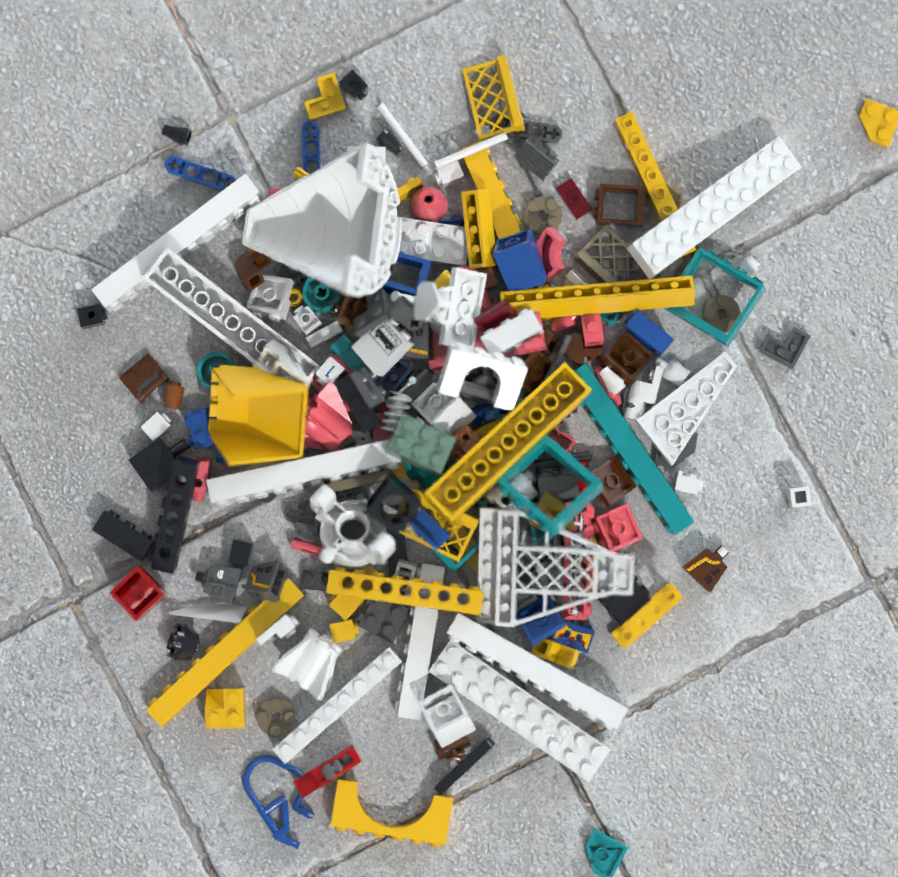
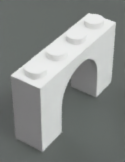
(462, 359)

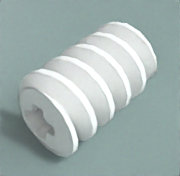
(396, 409)

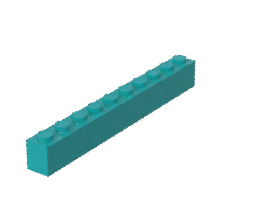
(633, 455)

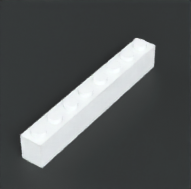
(418, 649)
(337, 705)

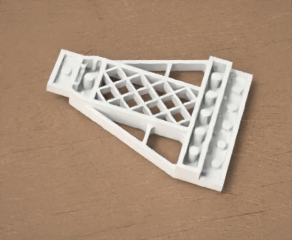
(499, 569)

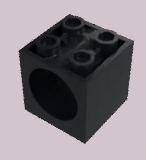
(389, 487)
(625, 606)

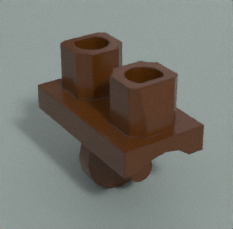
(453, 750)

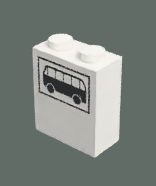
(383, 346)

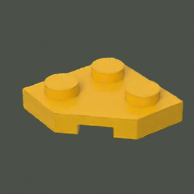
(878, 122)

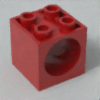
(138, 593)

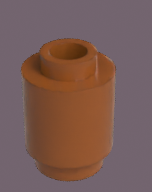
(173, 395)

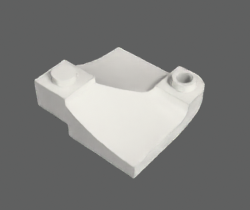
(276, 361)

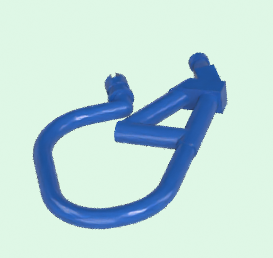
(280, 801)

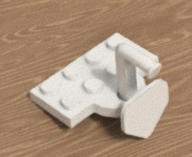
(457, 303)

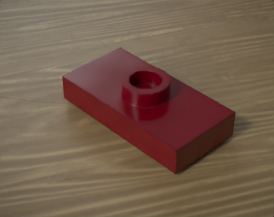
(573, 199)
(494, 316)

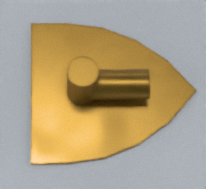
(552, 507)

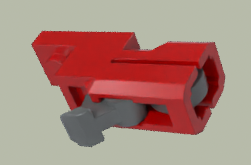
(327, 771)

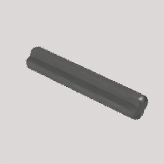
(553, 463)

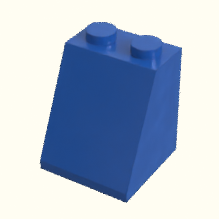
(520, 261)

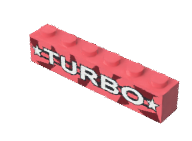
(585, 530)

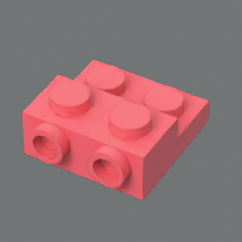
(616, 528)

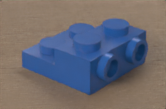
(199, 423)
(541, 627)

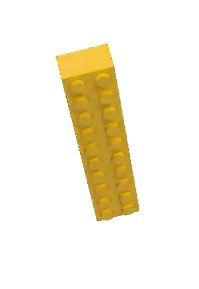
(507, 443)

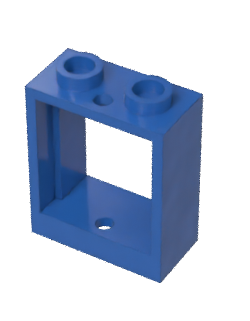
(413, 261)
(648, 333)

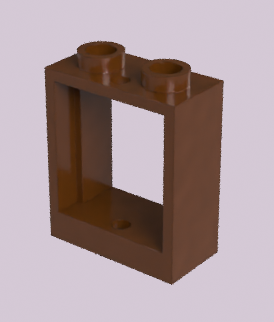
(639, 210)

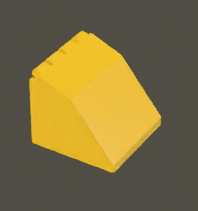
(257, 415)

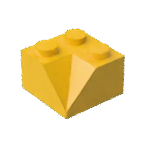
(225, 708)

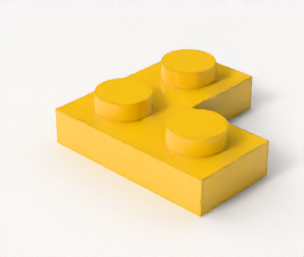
(329, 102)

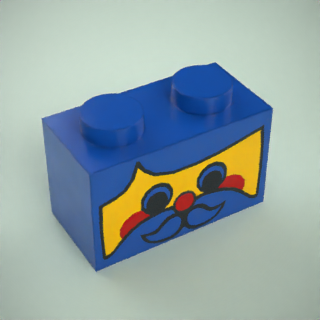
(574, 635)

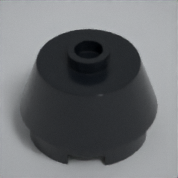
(183, 643)

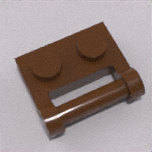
(141, 373)

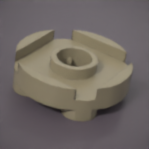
(544, 204)
(724, 303)
(287, 717)

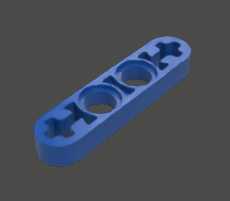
(307, 157)
(201, 172)

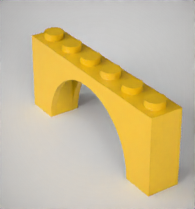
(351, 815)

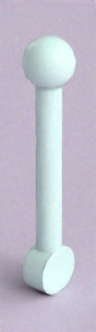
(412, 380)

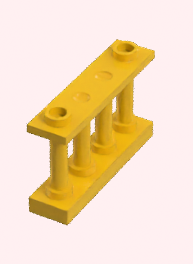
(648, 615)

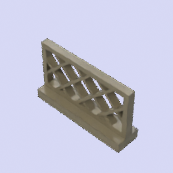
(596, 269)

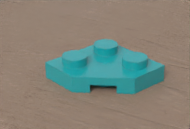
(604, 853)

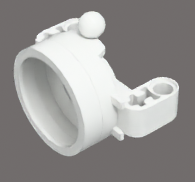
(345, 553)

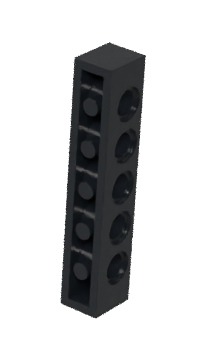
(189, 469)

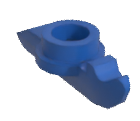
(456, 220)

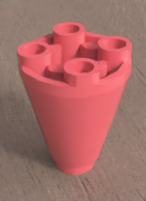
(431, 211)

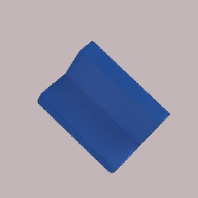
(429, 529)

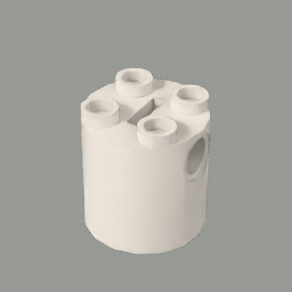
(522, 483)

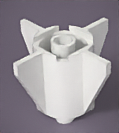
(310, 663)

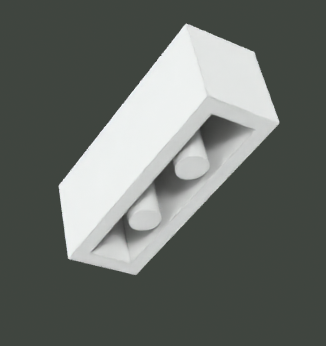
(512, 333)

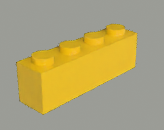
(479, 228)

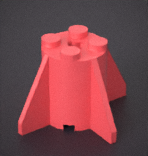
(326, 420)

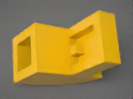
(556, 653)

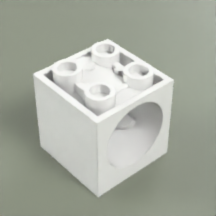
(443, 410)
(446, 716)

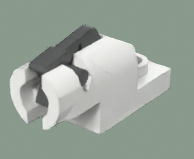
(641, 394)

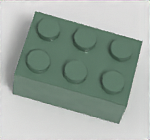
(420, 445)

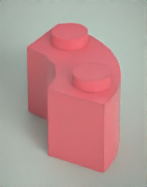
(550, 250)

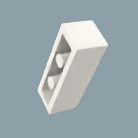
(324, 334)

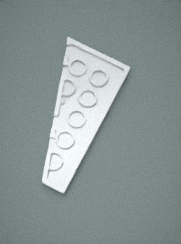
(680, 413)

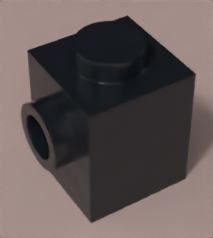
(92, 316)

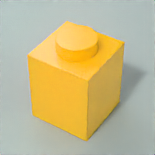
(344, 631)

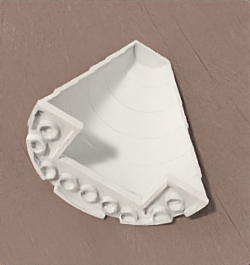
(333, 223)

